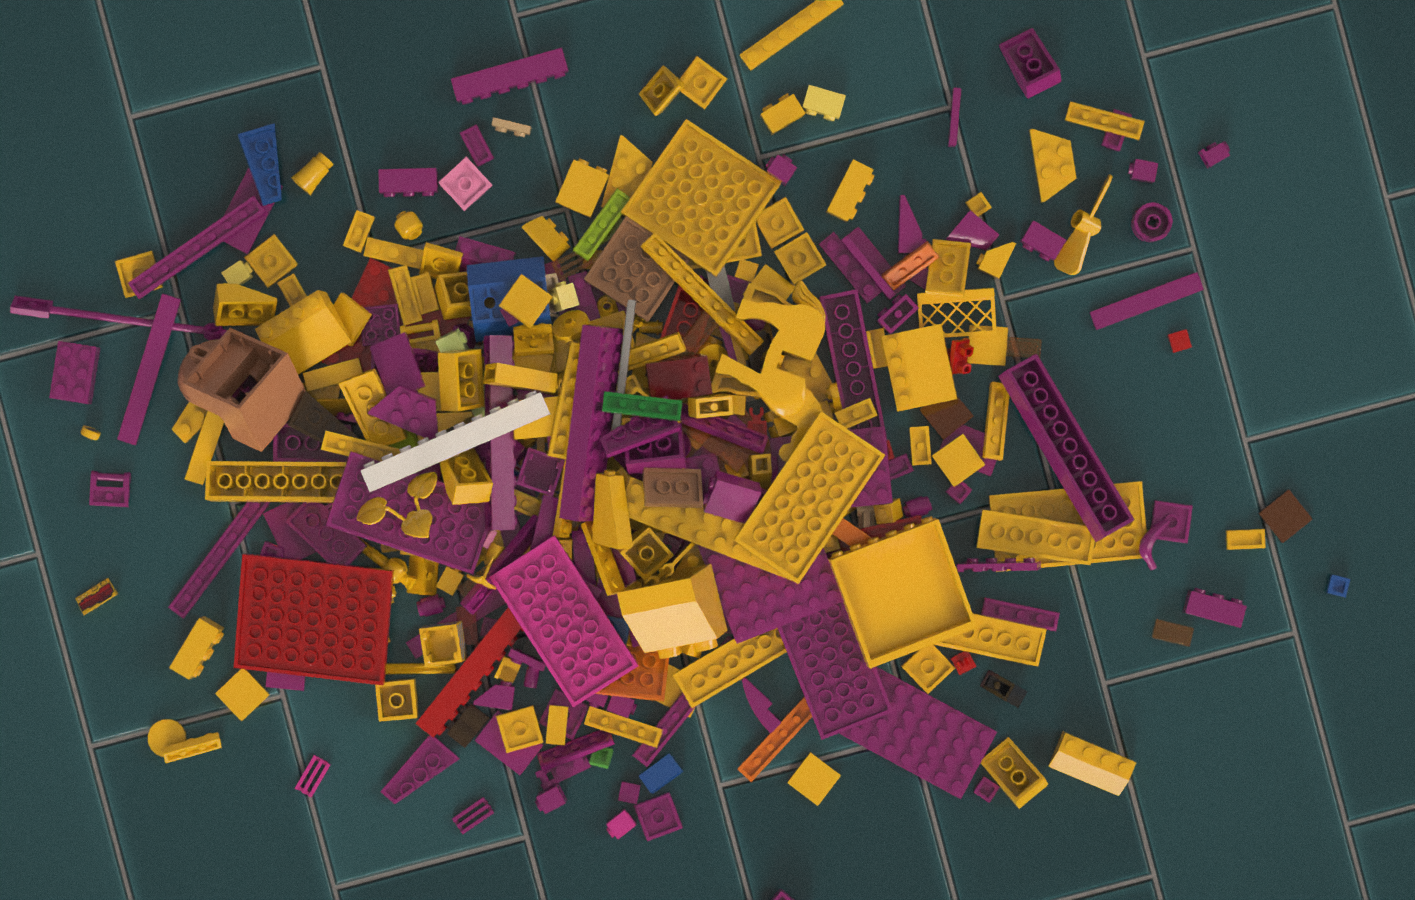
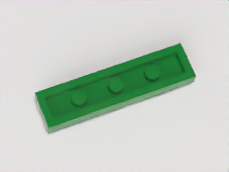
(642, 406)

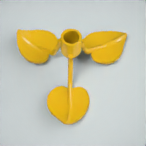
(417, 522)
(491, 555)

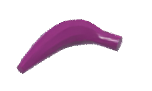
(1147, 542)

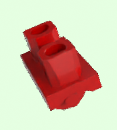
(958, 354)

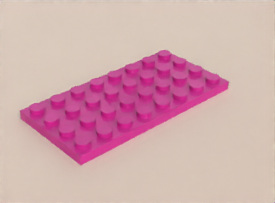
(564, 621)

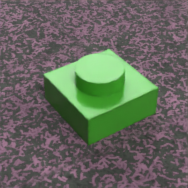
(602, 758)

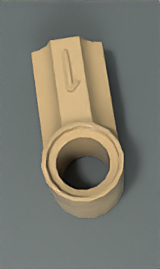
(865, 516)

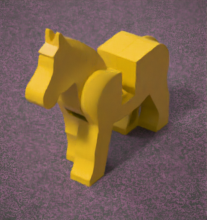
(799, 336)

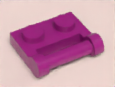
(110, 495)

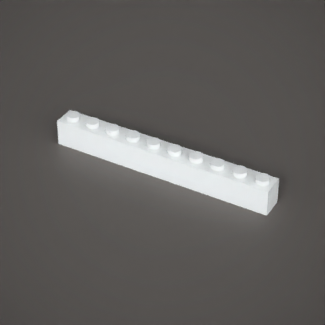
(454, 442)

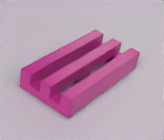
(320, 761)

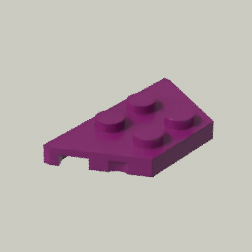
(409, 411)

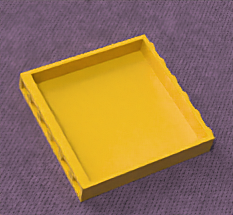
(902, 592)

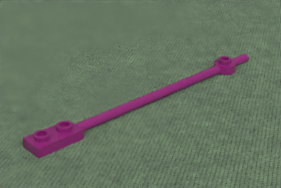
(43, 309)

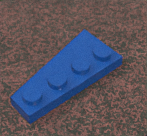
(261, 155)

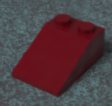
(679, 377)

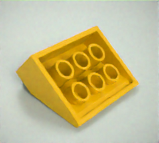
(306, 331)
(919, 367)

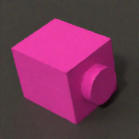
(620, 824)

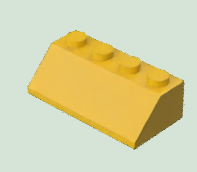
(1092, 763)

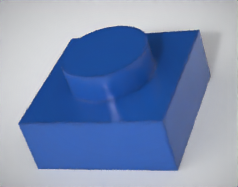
(1338, 585)

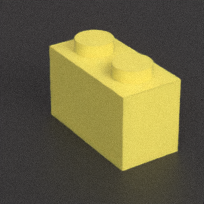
(823, 102)

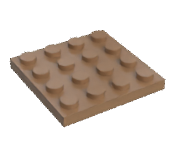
(629, 272)

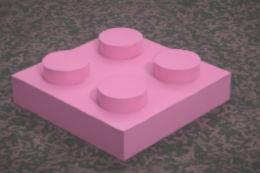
(465, 184)

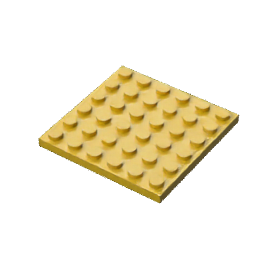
(701, 197)

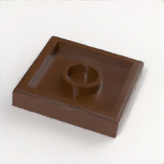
(946, 416)
(1285, 516)

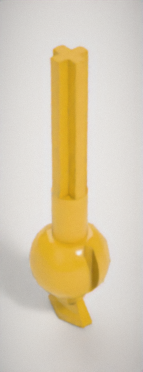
(398, 565)

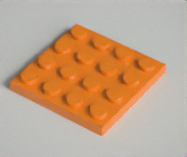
(644, 681)

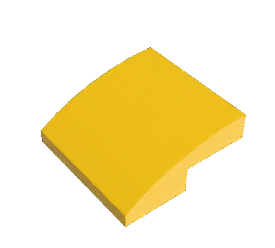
(771, 280)

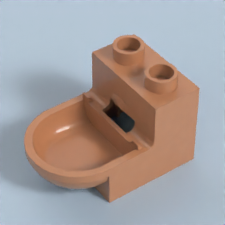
(221, 365)

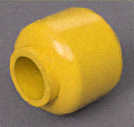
(408, 225)

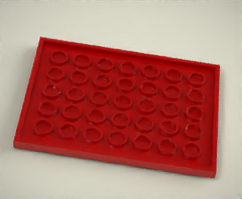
(313, 619)

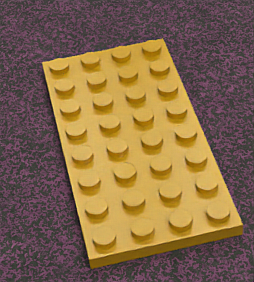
(809, 497)
(1057, 506)

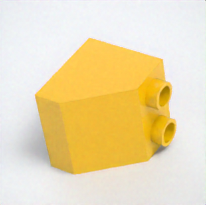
(675, 611)

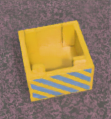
(443, 643)

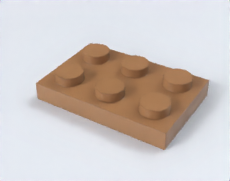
(672, 487)

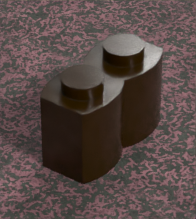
(467, 725)

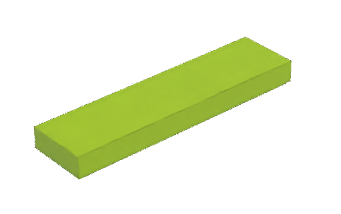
(601, 225)

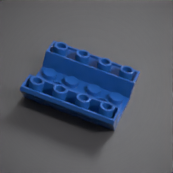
(495, 281)

